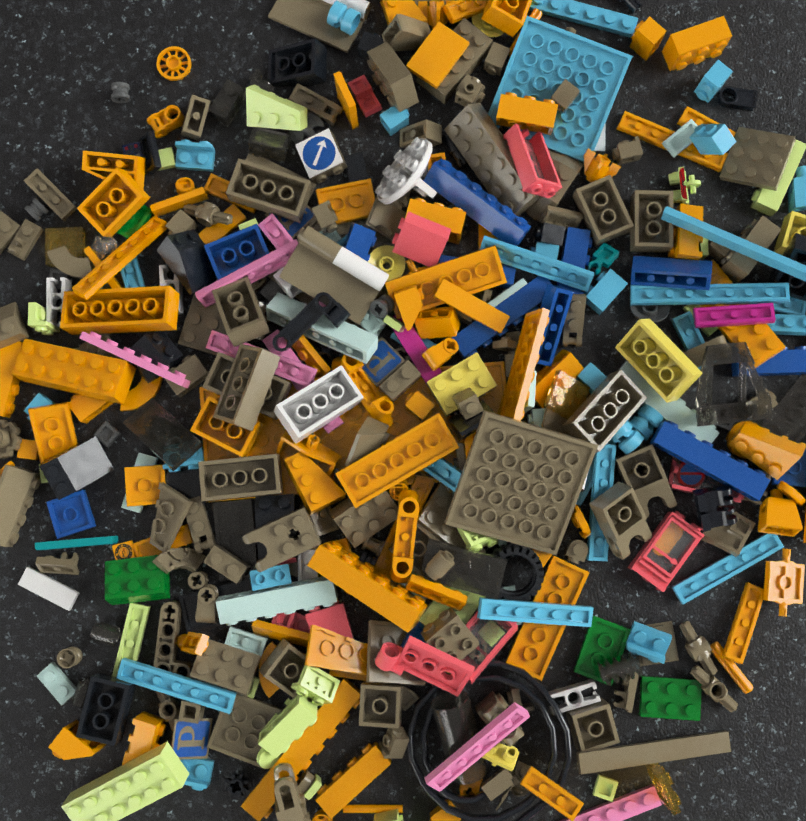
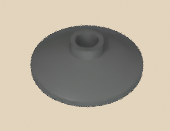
(654, 312)

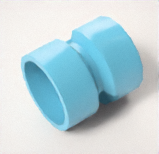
(344, 18)
(647, 420)
(628, 438)

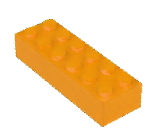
(121, 310)
(74, 371)
(368, 585)

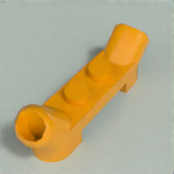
(378, 406)
(405, 536)

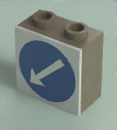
(321, 156)

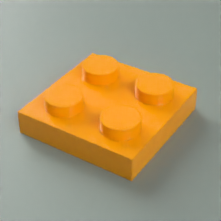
(143, 484)

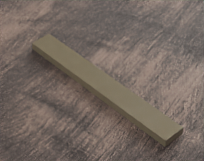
(653, 752)

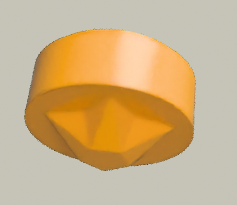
(184, 185)

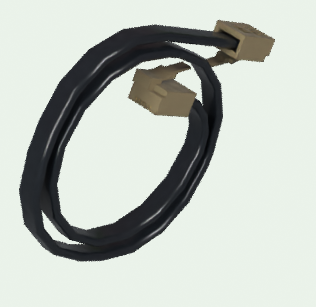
(503, 778)

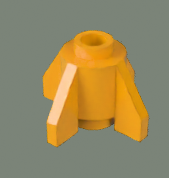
(434, 11)
(598, 166)

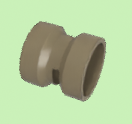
(64, 657)

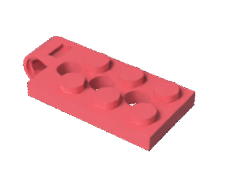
(396, 659)

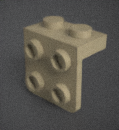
(450, 635)

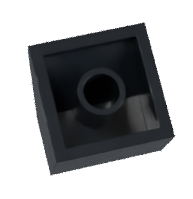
(158, 348)

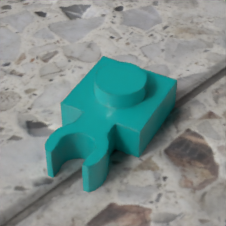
(604, 257)

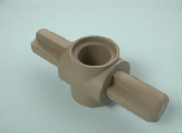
(208, 214)
(698, 648)
(720, 695)
(164, 700)

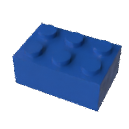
(236, 250)

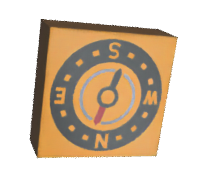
(124, 550)

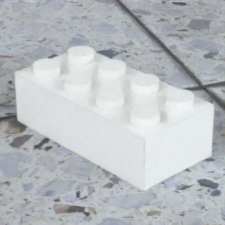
(318, 404)

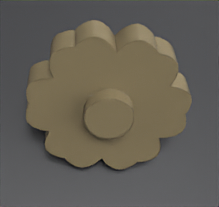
(9, 438)

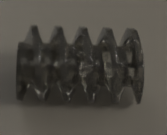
(620, 669)

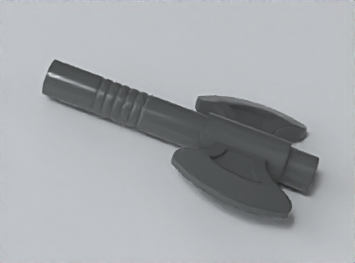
(313, 121)

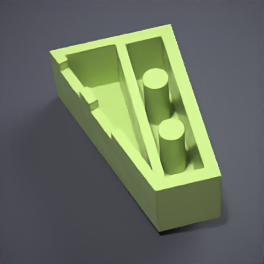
(271, 111)
(288, 725)

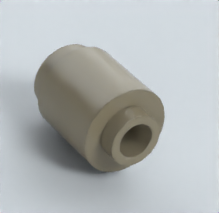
(439, 564)

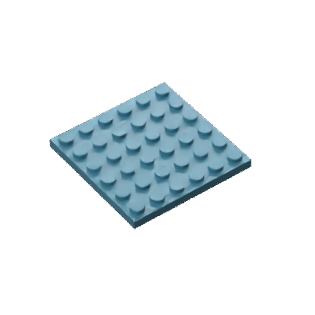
(543, 61)

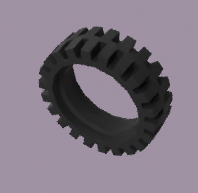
(538, 572)

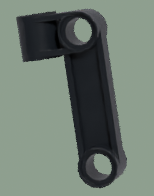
(308, 317)

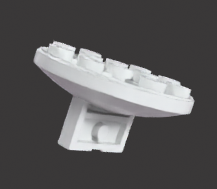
(406, 173)

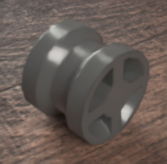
(120, 92)
(36, 209)
(382, 306)

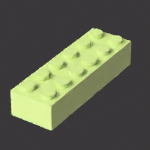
(128, 787)

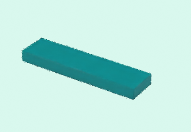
(76, 543)

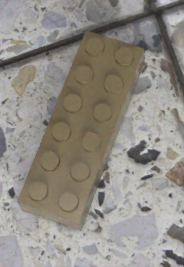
(489, 157)

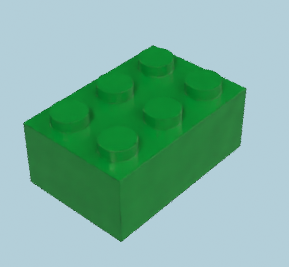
(135, 581)

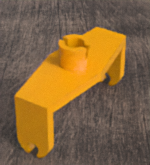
(311, 448)

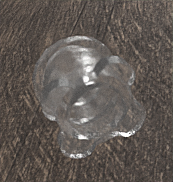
(104, 246)

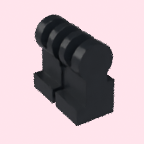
(707, 513)

